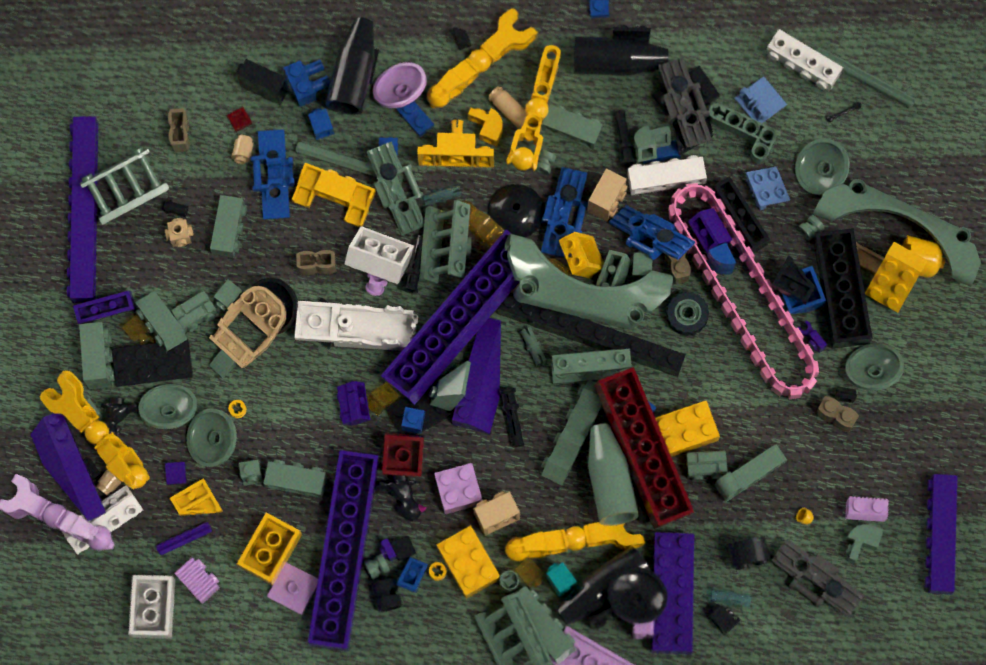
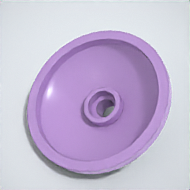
(399, 85)

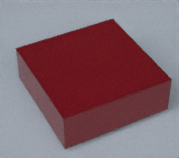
(239, 119)

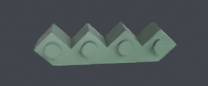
(574, 434)

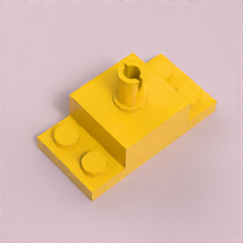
(456, 150)

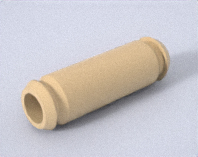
(509, 107)

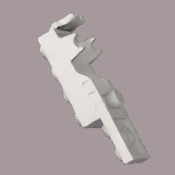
(355, 325)

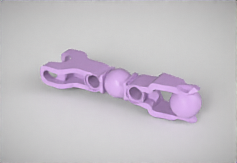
(54, 515)

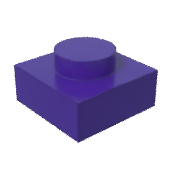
(387, 550)

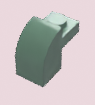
(648, 140)
(865, 536)

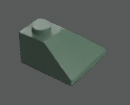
(450, 388)

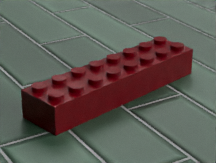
(643, 447)

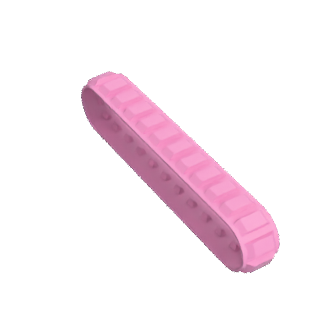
(728, 308)

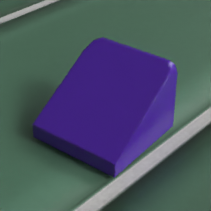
(175, 473)

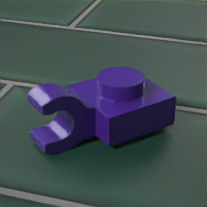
(815, 340)

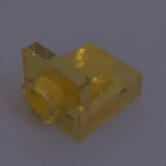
(381, 398)
(530, 573)

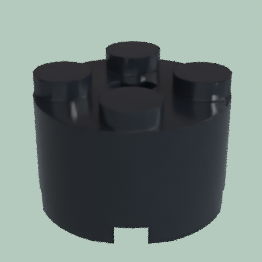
(748, 552)

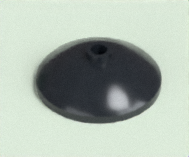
(518, 222)
(286, 295)
(638, 585)

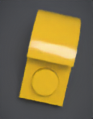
(491, 122)

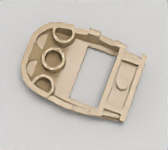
(263, 310)

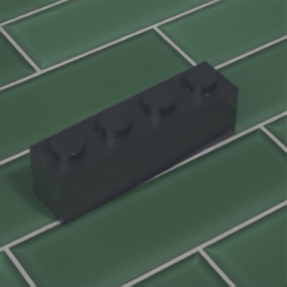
(742, 215)

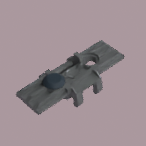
(679, 104)
(822, 573)

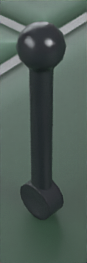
(857, 106)

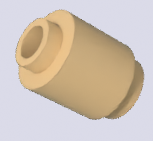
(242, 149)
(108, 483)

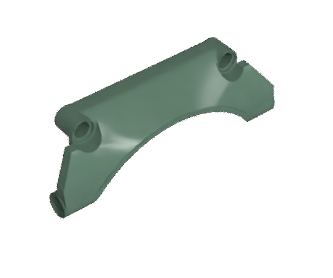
(961, 255)
(556, 291)

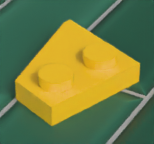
(196, 500)

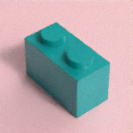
(560, 579)

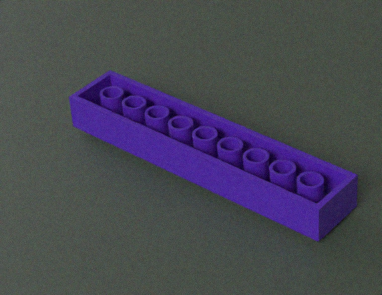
(453, 324)
(343, 551)

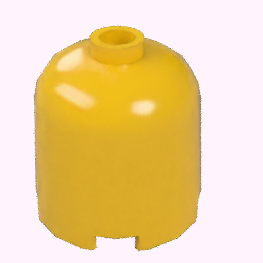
(930, 251)

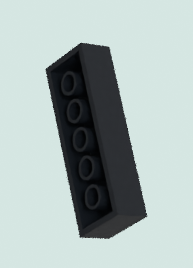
(842, 288)

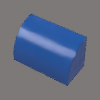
(721, 259)

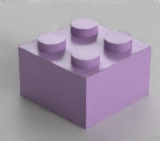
(458, 488)

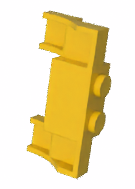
(336, 189)

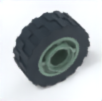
(690, 302)

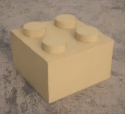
(607, 195)
(496, 513)

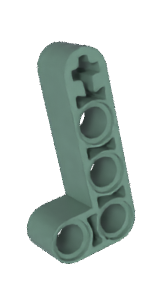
(739, 129)
(750, 473)

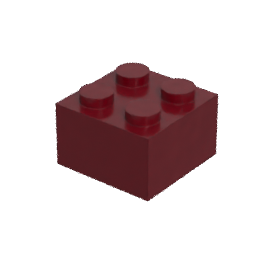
(402, 454)

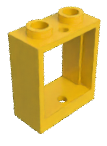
(585, 257)

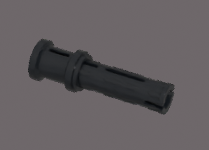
(625, 146)
(413, 272)
(510, 408)

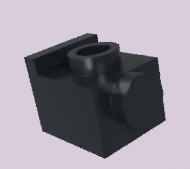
(723, 618)

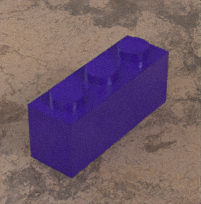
(104, 307)

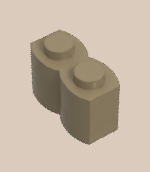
(179, 130)
(311, 263)
(679, 269)
(841, 416)

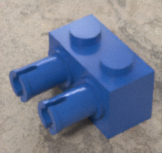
(301, 86)

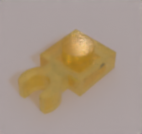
(136, 330)

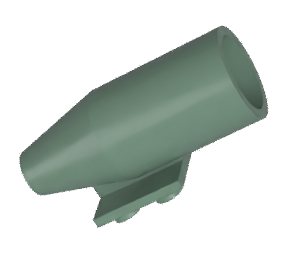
(610, 478)

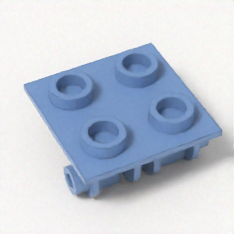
(760, 100)
(767, 187)

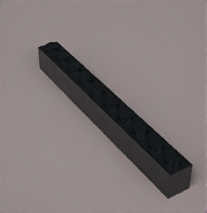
(593, 335)

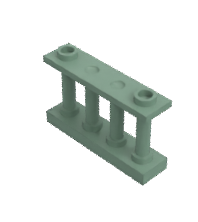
(140, 196)
(432, 242)
(589, 365)
(522, 624)

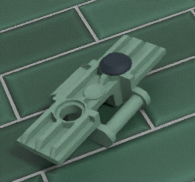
(387, 168)

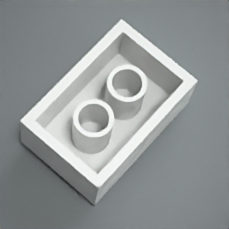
(379, 255)
(152, 606)

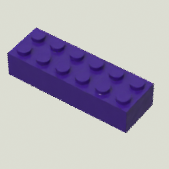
(675, 567)

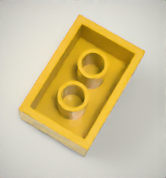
(896, 277)
(688, 428)
(269, 549)
(468, 562)

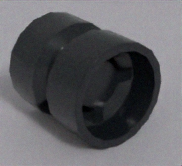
(387, 595)

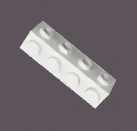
(803, 60)
(666, 175)
(119, 509)

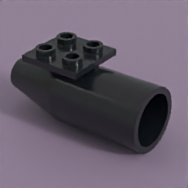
(622, 55)
(353, 69)
(590, 595)

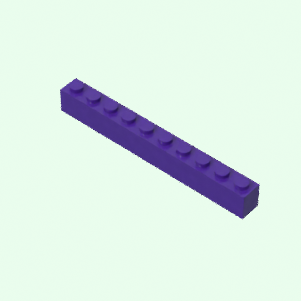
(83, 211)

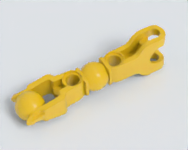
(481, 59)
(536, 111)
(120, 459)
(574, 538)

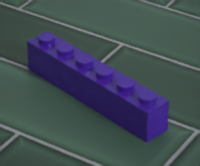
(942, 534)

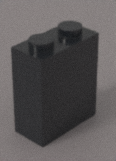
(262, 81)

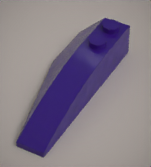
(482, 396)
(66, 464)

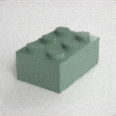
(96, 355)

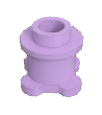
(375, 285)

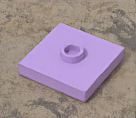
(293, 588)

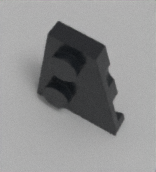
(793, 282)

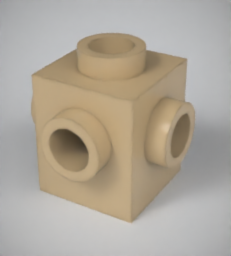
(180, 238)

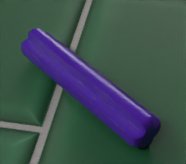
(184, 538)

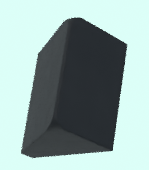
(461, 38)
(845, 394)
(403, 548)

